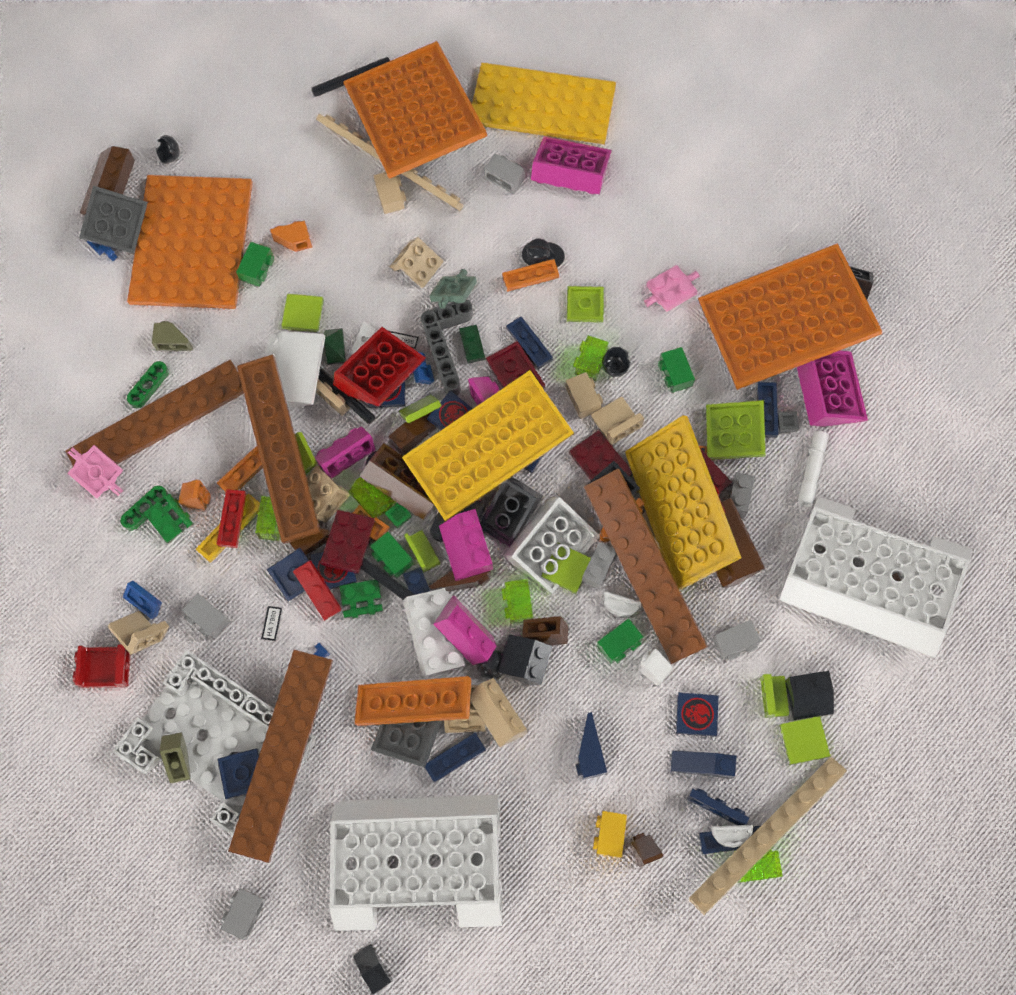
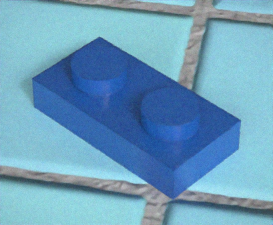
(142, 599)

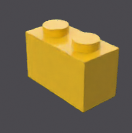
(611, 834)

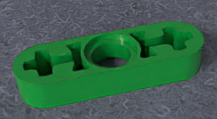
(147, 377)
(130, 513)

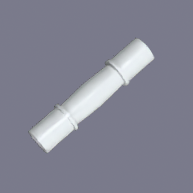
(813, 468)

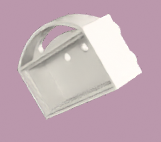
(432, 650)

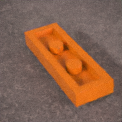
(530, 275)
(242, 471)

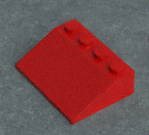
(377, 368)

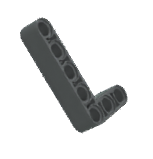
(439, 345)

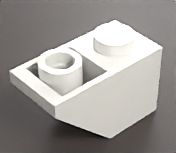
(655, 667)

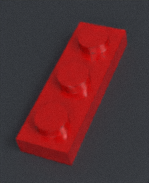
(231, 518)
(317, 590)

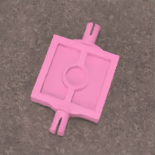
(671, 288)
(95, 471)

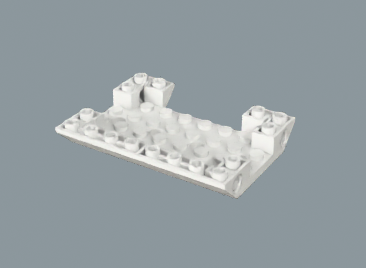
(868, 595)
(202, 702)
(413, 833)

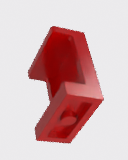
(102, 667)

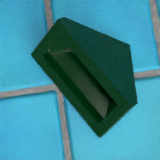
(334, 346)

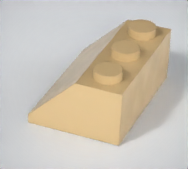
(497, 712)

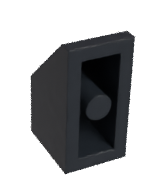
(372, 969)

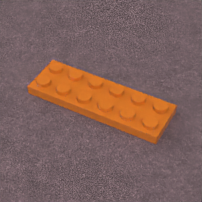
(413, 701)

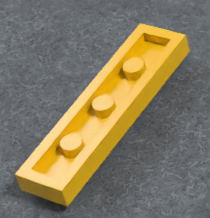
(208, 547)

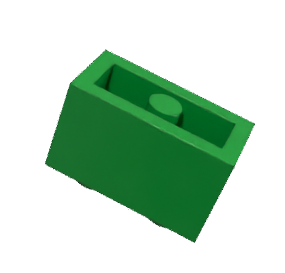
(255, 264)
(676, 370)
(391, 555)
(620, 641)

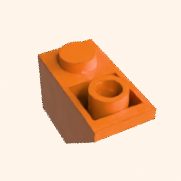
(292, 236)
(194, 495)

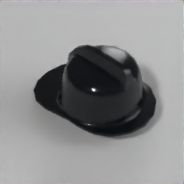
(541, 251)

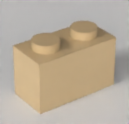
(389, 192)
(583, 395)

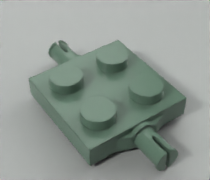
(453, 288)

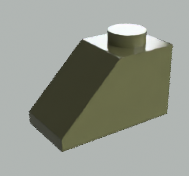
(169, 338)
(175, 757)

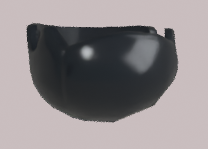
(168, 149)
(616, 362)
(489, 668)

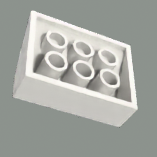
(298, 364)
(538, 541)

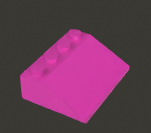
(570, 165)
(832, 390)

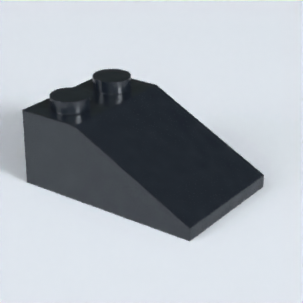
(510, 510)

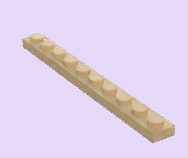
(368, 147)
(766, 836)

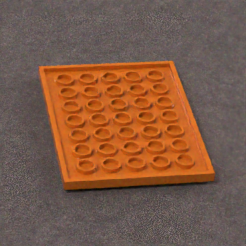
(414, 109)
(191, 242)
(789, 316)

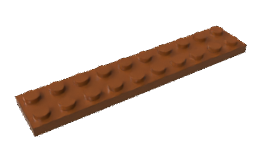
(166, 414)
(278, 449)
(645, 566)
(281, 756)

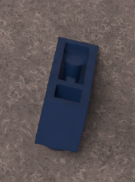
(590, 757)
(704, 763)

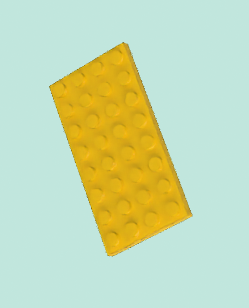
(544, 103)
(488, 445)
(682, 503)

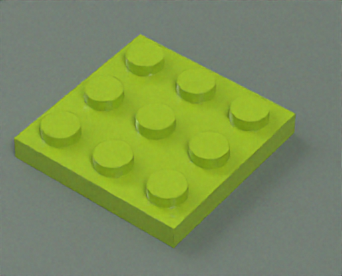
(735, 430)

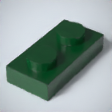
(472, 344)

